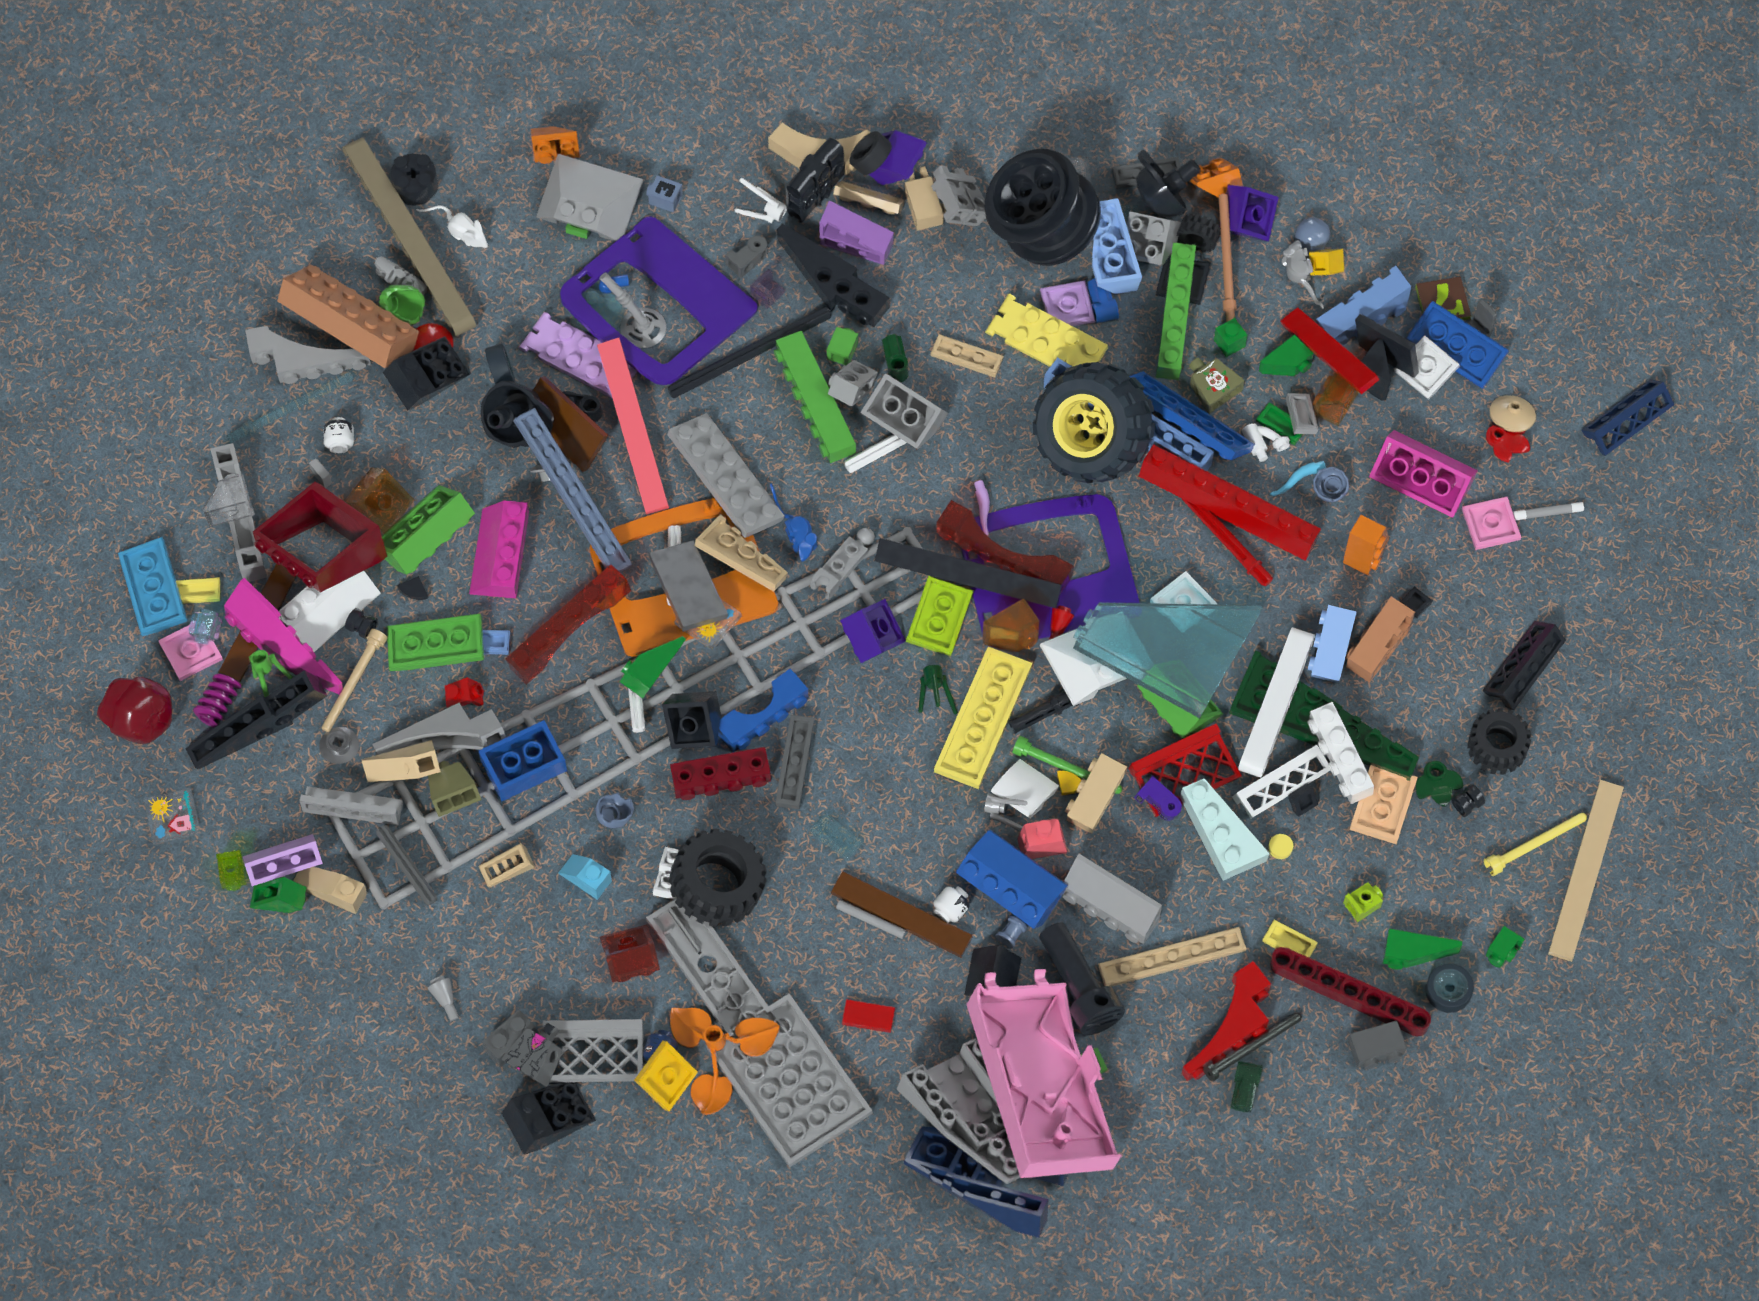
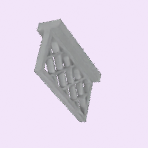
(598, 1031)

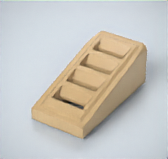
(519, 849)

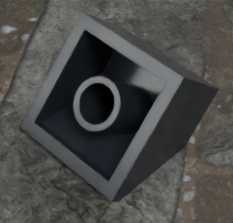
(692, 719)

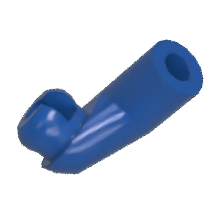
(621, 280)

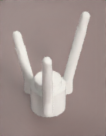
(774, 208)

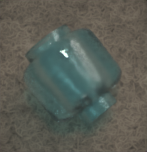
(205, 626)

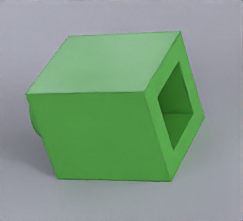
(842, 346)

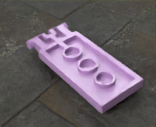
(569, 352)

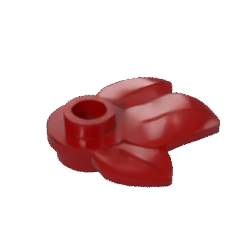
(1506, 444)

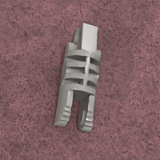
(397, 275)

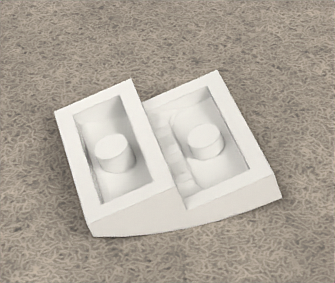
(1025, 784)

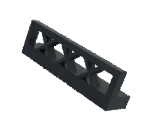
(1530, 664)

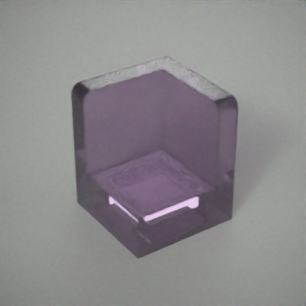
(766, 290)

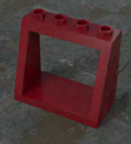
(311, 509)

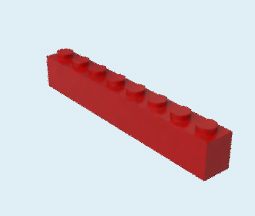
(1229, 502)

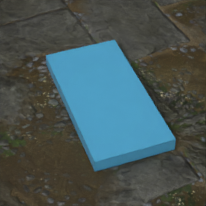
(152, 587)

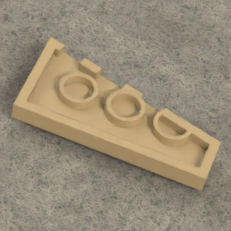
(732, 549)

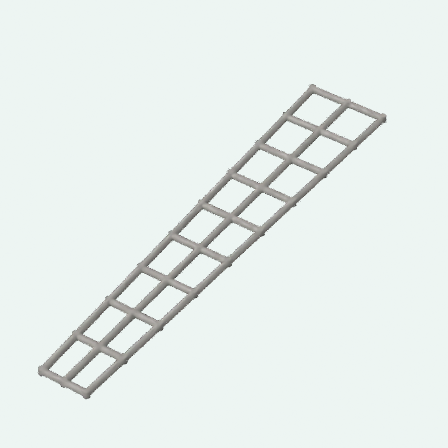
(613, 722)

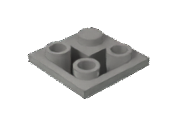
(1152, 237)

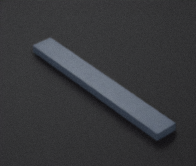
(572, 490)

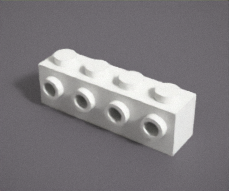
(1341, 752)

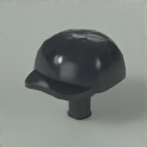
(1162, 190)
(506, 402)

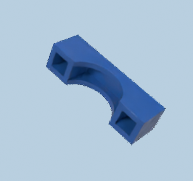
(739, 728)

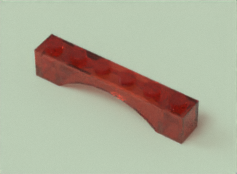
(961, 527)
(596, 597)

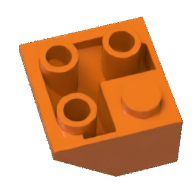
(546, 147)
(1217, 176)

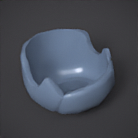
(1313, 234)
(1332, 479)
(610, 803)

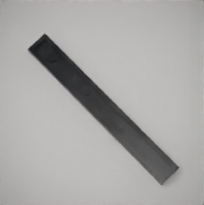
(968, 573)

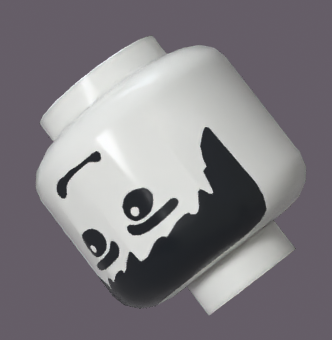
(338, 435)
(951, 904)

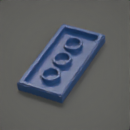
(1470, 348)

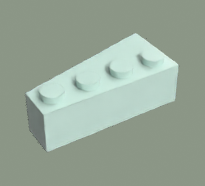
(1221, 831)

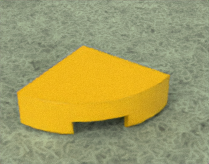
(1068, 782)

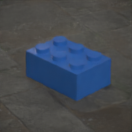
(522, 760)

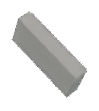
(1301, 413)

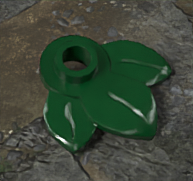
(1439, 786)

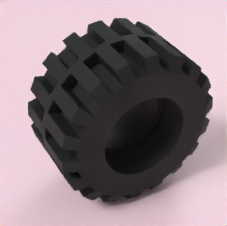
(1496, 758)

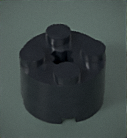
(414, 178)

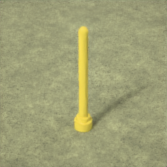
(1498, 862)

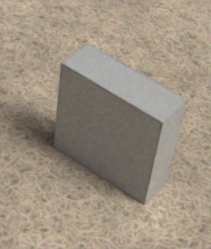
(320, 473)

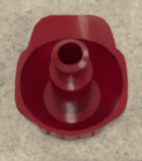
(136, 709)

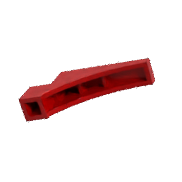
(1240, 1024)

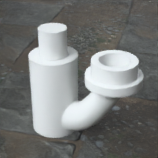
(1254, 434)

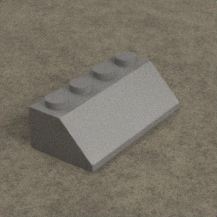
(1111, 900)

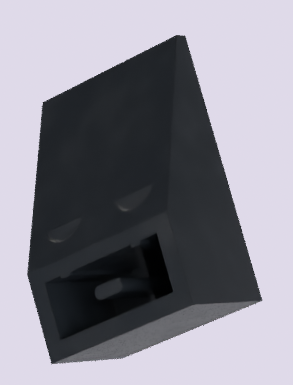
(425, 372)
(547, 1115)

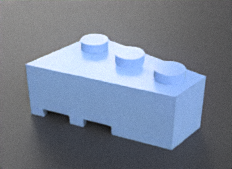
(1332, 643)

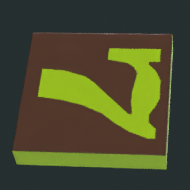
(1447, 293)

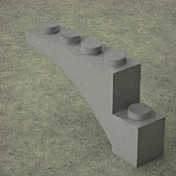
(297, 360)
(447, 731)

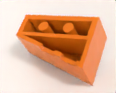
(1365, 545)

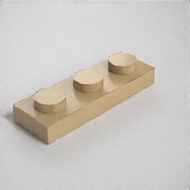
(868, 197)

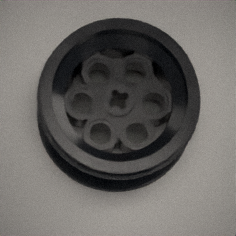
(1056, 206)

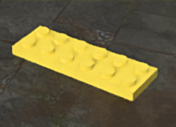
(983, 717)

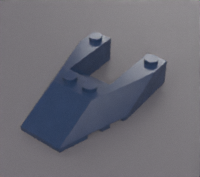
(972, 1183)

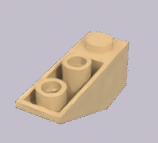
(402, 763)

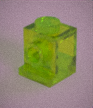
(231, 860)

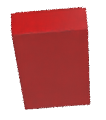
(868, 1016)

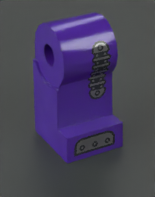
(1160, 798)

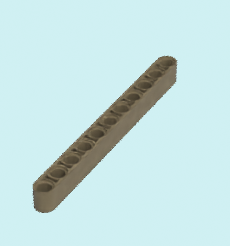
(411, 238)

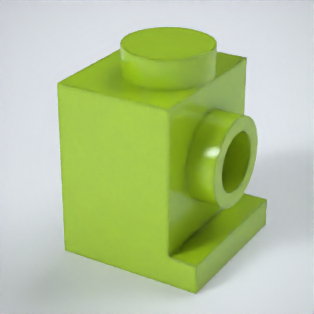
(1361, 908)

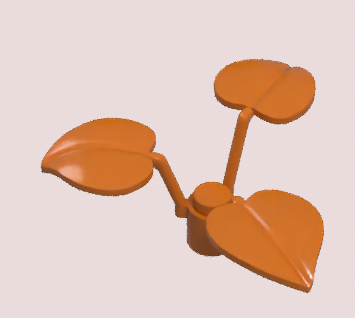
(694, 1024)

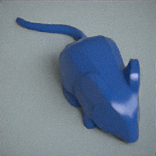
(798, 532)

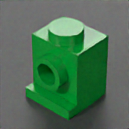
(1504, 947)

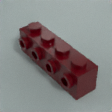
(720, 773)

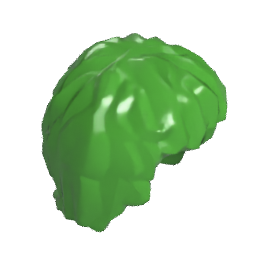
(403, 302)

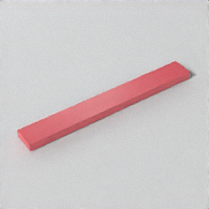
(633, 426)

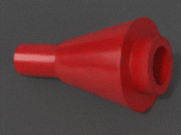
(1060, 620)

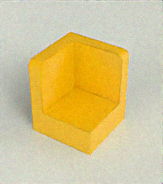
(1327, 261)

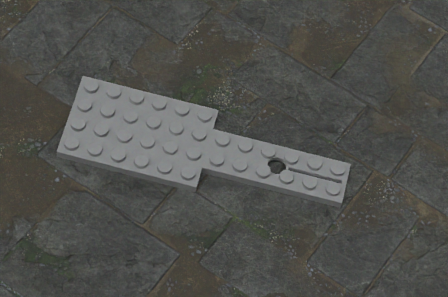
(797, 1085)

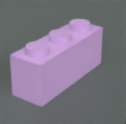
(282, 860)

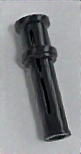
(1053, 705)

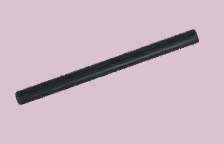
(747, 353)

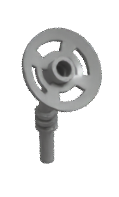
(641, 320)

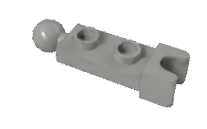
(842, 562)

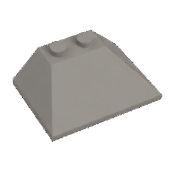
(589, 197)

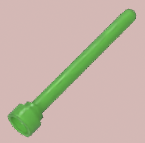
(1025, 748)

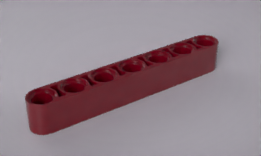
(1343, 981)

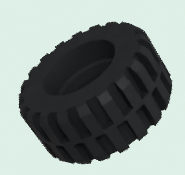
(730, 852)

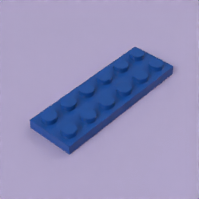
(1193, 419)

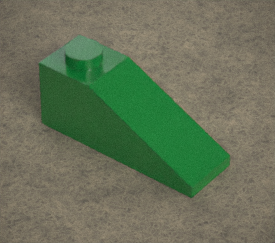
(648, 666)
(1412, 949)

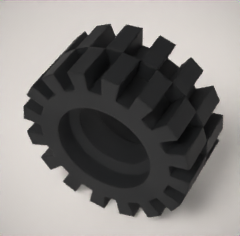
(1199, 232)

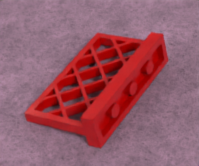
(1180, 750)

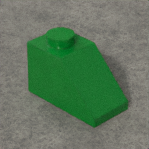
(1287, 359)
(278, 896)

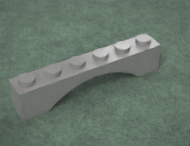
(248, 556)

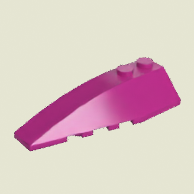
(261, 625)

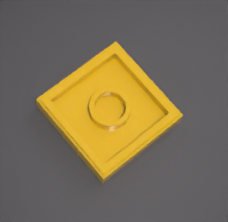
(665, 1076)

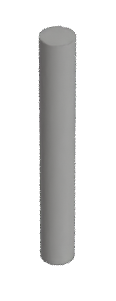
(871, 919)

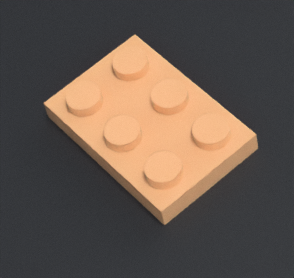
(1386, 809)

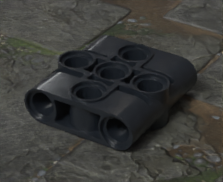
(815, 179)

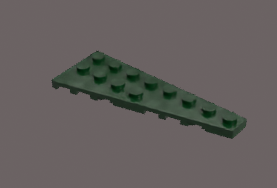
(1369, 743)

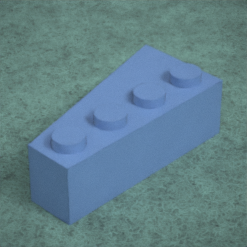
(1378, 303)

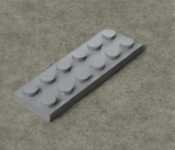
(725, 475)

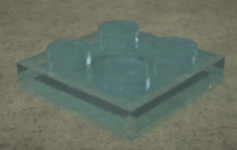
(605, 306)

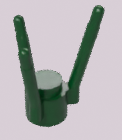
(934, 679)

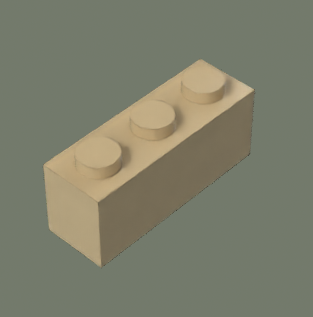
(1095, 792)

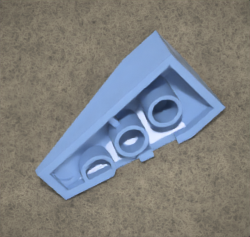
(1113, 252)

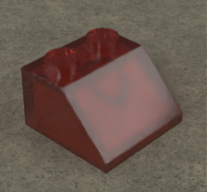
(630, 953)

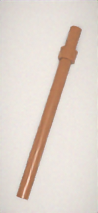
(1229, 303)

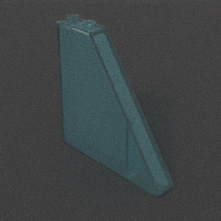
(1168, 647)

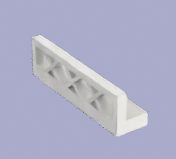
(1274, 776)

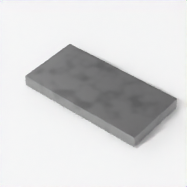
(688, 585)

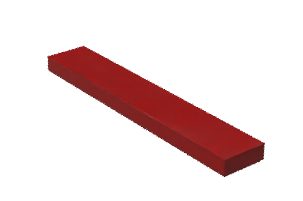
(1330, 350)

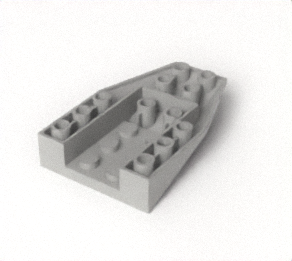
(963, 1108)

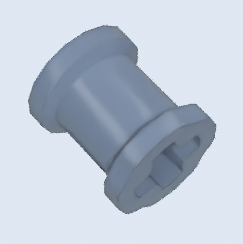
(1011, 932)

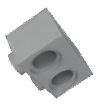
(852, 382)

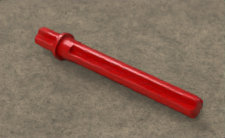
(1232, 544)

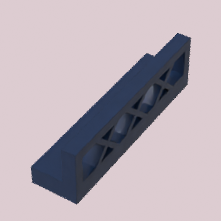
(1623, 410)

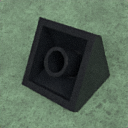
(1377, 362)
(992, 960)

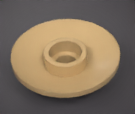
(1512, 413)

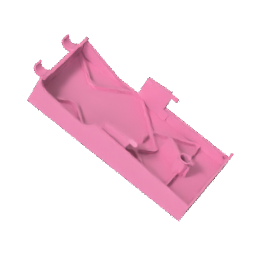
(1041, 1078)

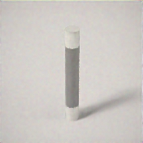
(1548, 511)

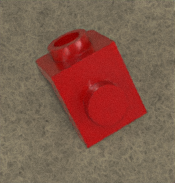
(464, 692)

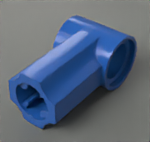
(1102, 303)

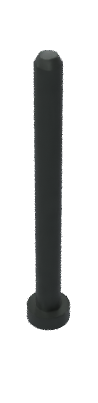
(1212, 1071)

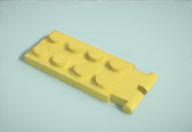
(1044, 335)

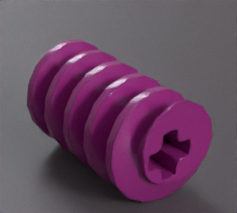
(214, 699)

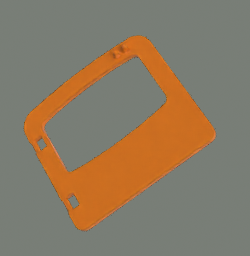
(652, 617)

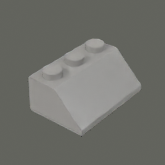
(904, 412)

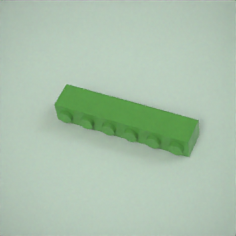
(1175, 311)
(813, 391)

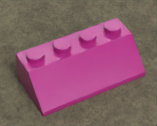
(1423, 473)
(500, 549)

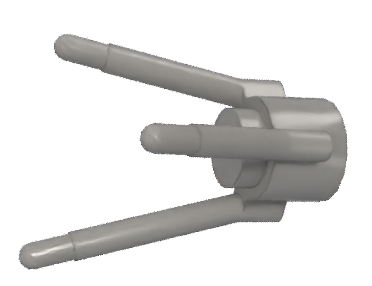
(998, 805)

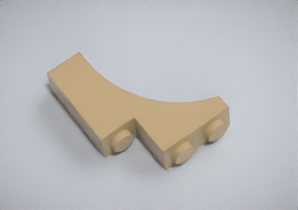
(796, 146)

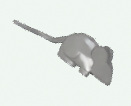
(1298, 267)

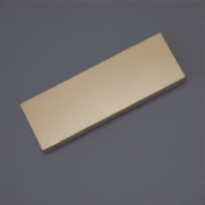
(967, 355)

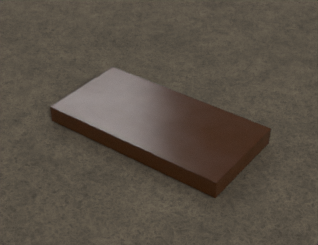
(572, 429)

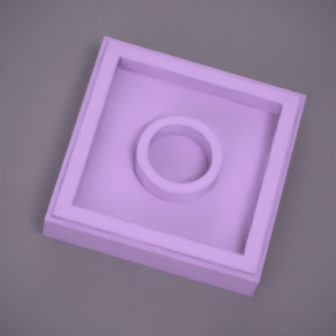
(1069, 303)

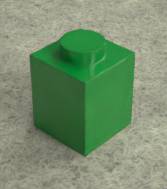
(1230, 337)

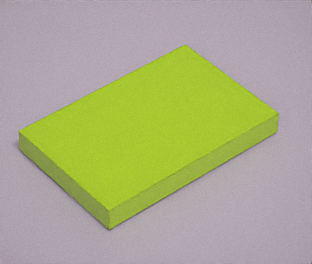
(939, 616)

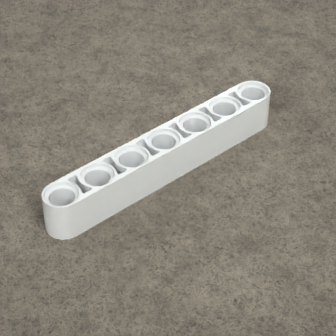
(1276, 702)

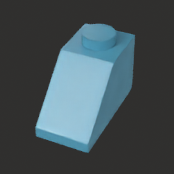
(586, 875)

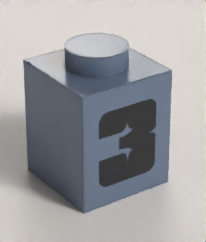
(664, 193)

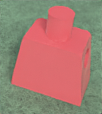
(1042, 839)

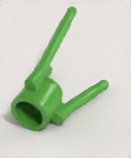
(262, 664)

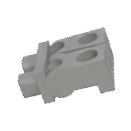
(960, 196)

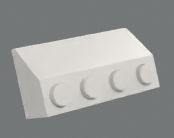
(323, 614)

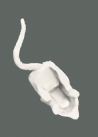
(463, 228)

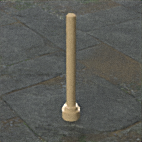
(374, 641)

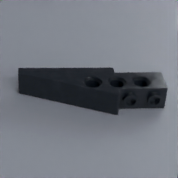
(821, 264)
(258, 719)

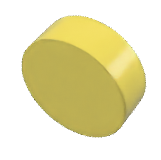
(1280, 846)

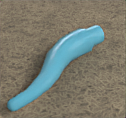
(1308, 469)

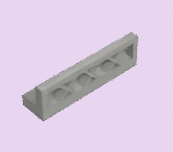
(351, 805)

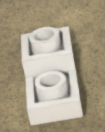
(662, 884)

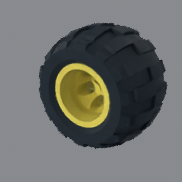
(1123, 421)

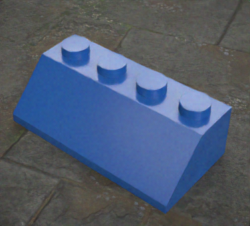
(1012, 879)

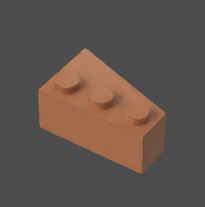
(1380, 639)

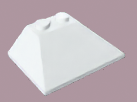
(1076, 672)

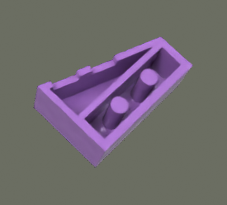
(854, 234)

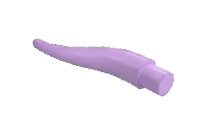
(983, 502)

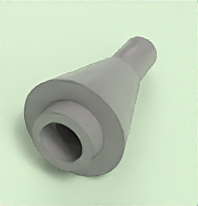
(442, 991)

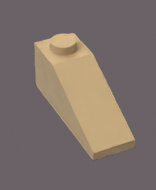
(333, 888)

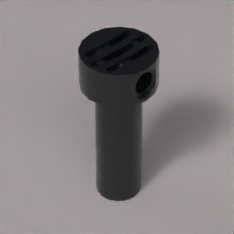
(1094, 1006)

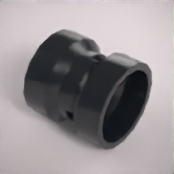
(360, 623)
(1468, 800)

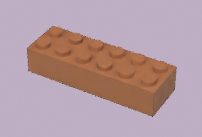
(347, 315)

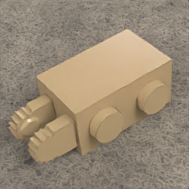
(923, 201)

